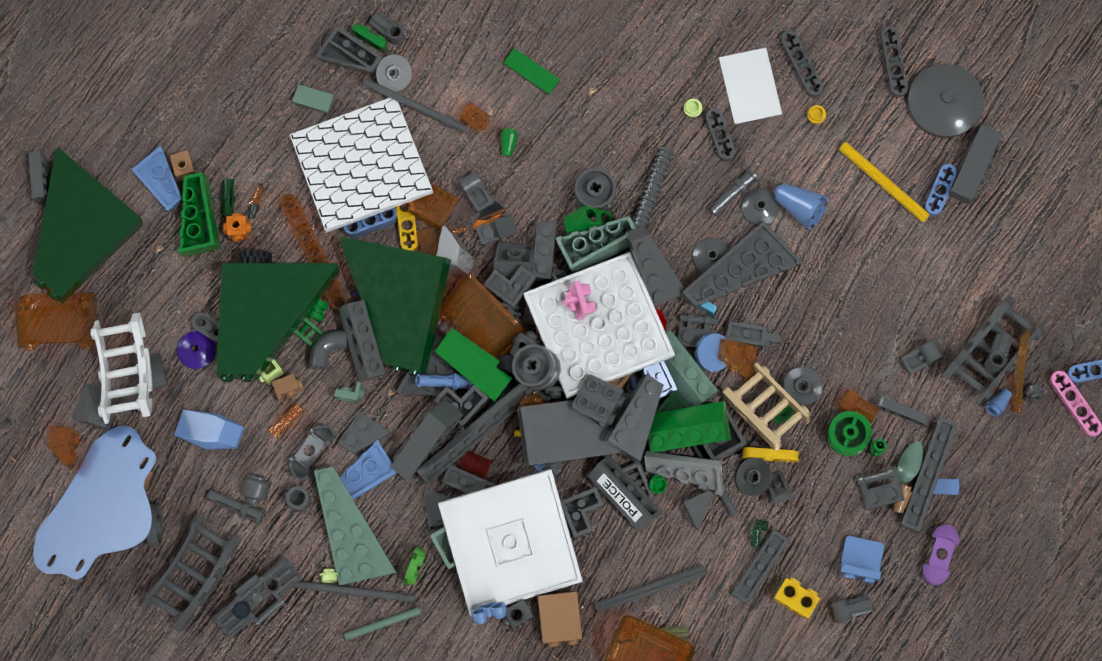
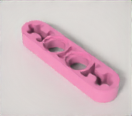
(1073, 405)

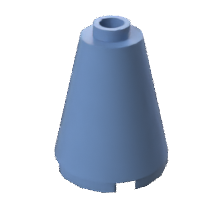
(802, 204)

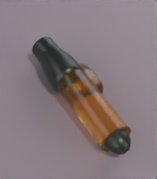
(255, 201)

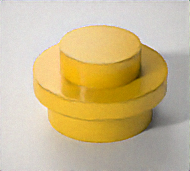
(816, 114)

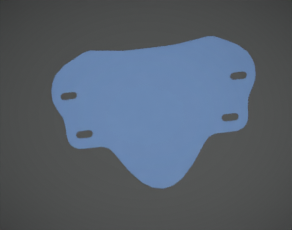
(101, 508)

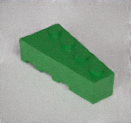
(198, 217)

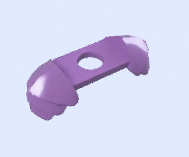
(937, 570)

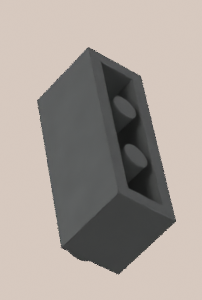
(544, 251)

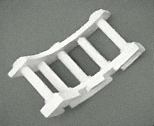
(143, 369)

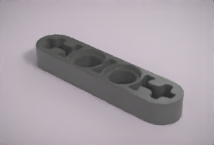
(896, 61)
(803, 63)

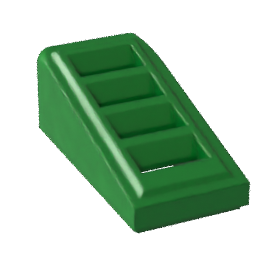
(308, 323)

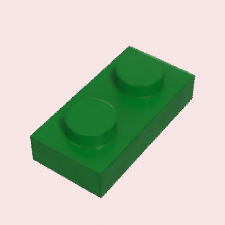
(375, 41)

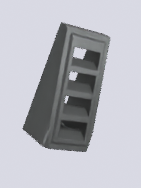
(633, 465)

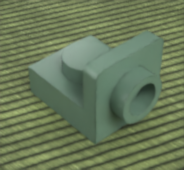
(347, 395)

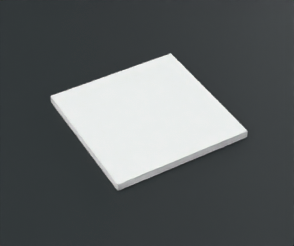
(510, 541)

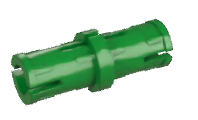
(880, 449)

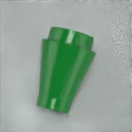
(508, 141)

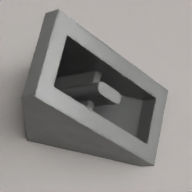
(697, 507)

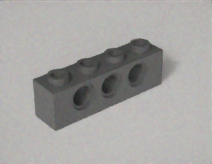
(361, 341)

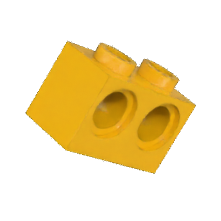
(794, 603)

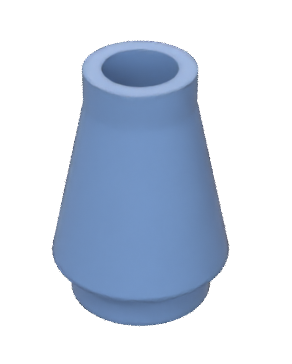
(998, 403)

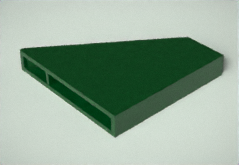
(78, 229)
(401, 298)
(262, 310)

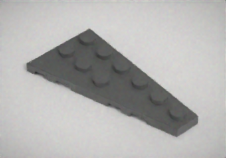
(748, 262)

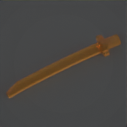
(1018, 400)

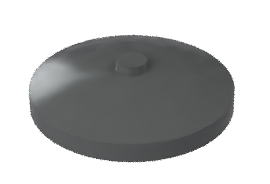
(945, 101)

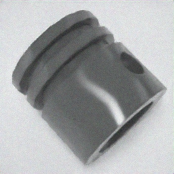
(298, 499)

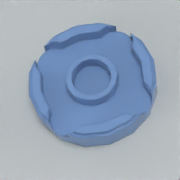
(707, 352)

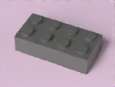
(38, 176)

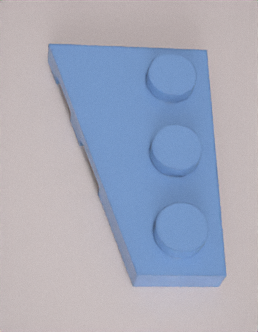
(158, 178)

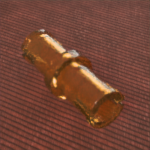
(286, 420)

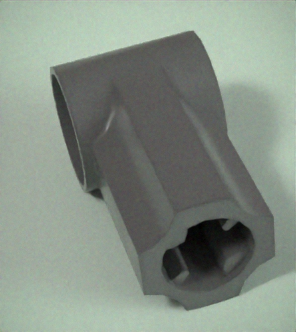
(387, 28)
(998, 353)
(846, 610)

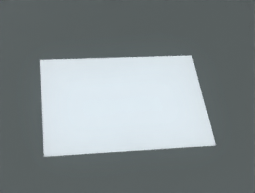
(750, 85)

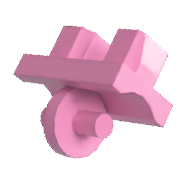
(577, 302)

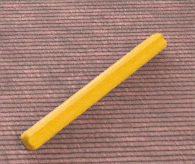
(884, 182)

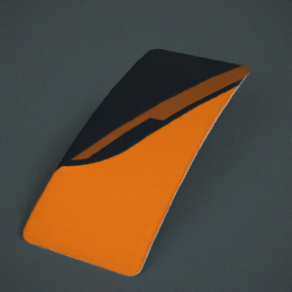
(491, 213)

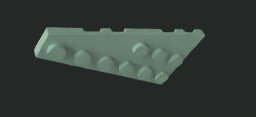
(352, 542)

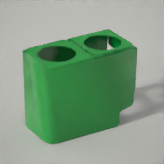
(580, 221)

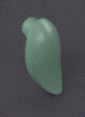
(910, 462)

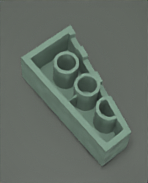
(596, 244)

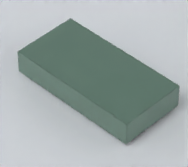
(313, 99)

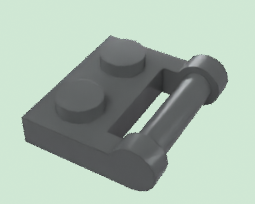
(884, 494)

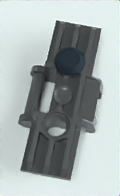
(253, 593)

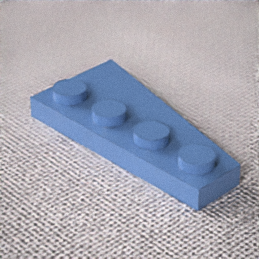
(368, 471)

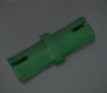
(228, 197)

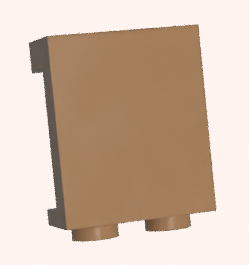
(560, 619)

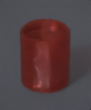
(476, 464)

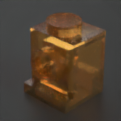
(478, 124)

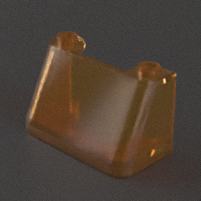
(480, 316)
(49, 321)
(645, 642)

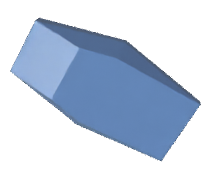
(209, 430)

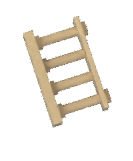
(760, 424)

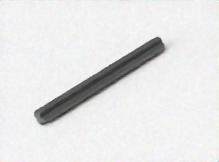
(650, 588)

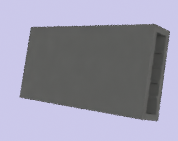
(561, 434)

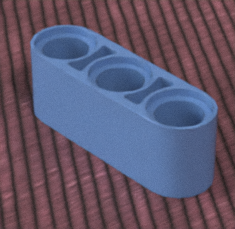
(380, 223)

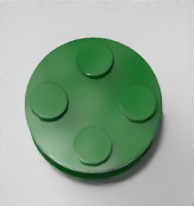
(849, 433)

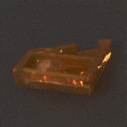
(738, 357)

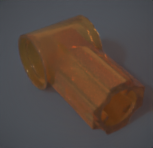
(853, 402)

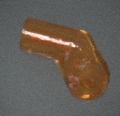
(532, 399)

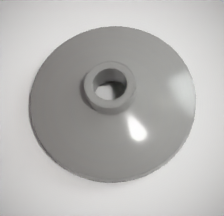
(401, 74)

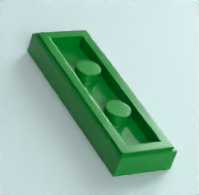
(531, 71)

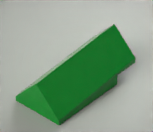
(473, 363)

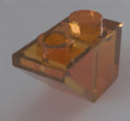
(62, 443)

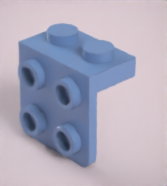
(861, 559)

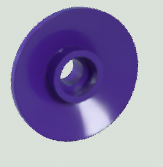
(202, 356)

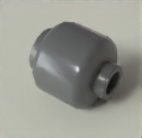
(255, 488)

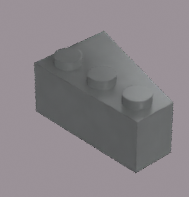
(349, 52)

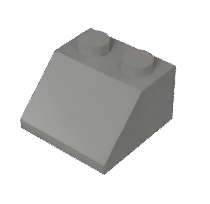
(452, 248)

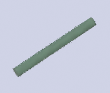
(382, 623)

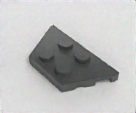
(436, 366)

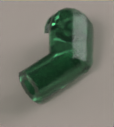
(756, 532)

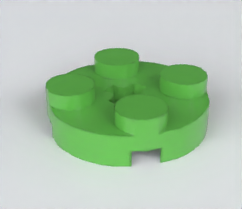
(416, 560)

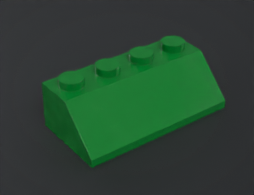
(689, 427)

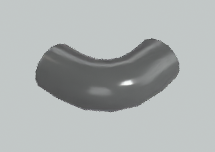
(323, 346)

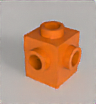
(240, 233)

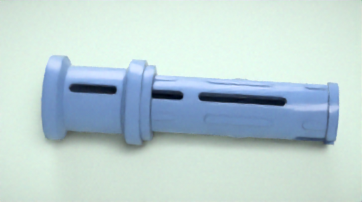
(452, 381)

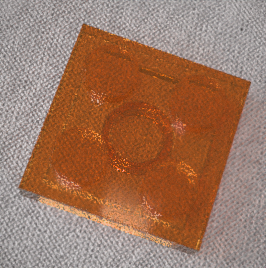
(434, 207)

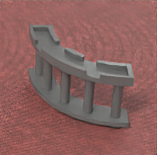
(979, 342)
(207, 582)

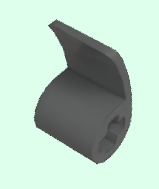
(159, 377)

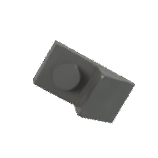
(496, 230)
(779, 489)

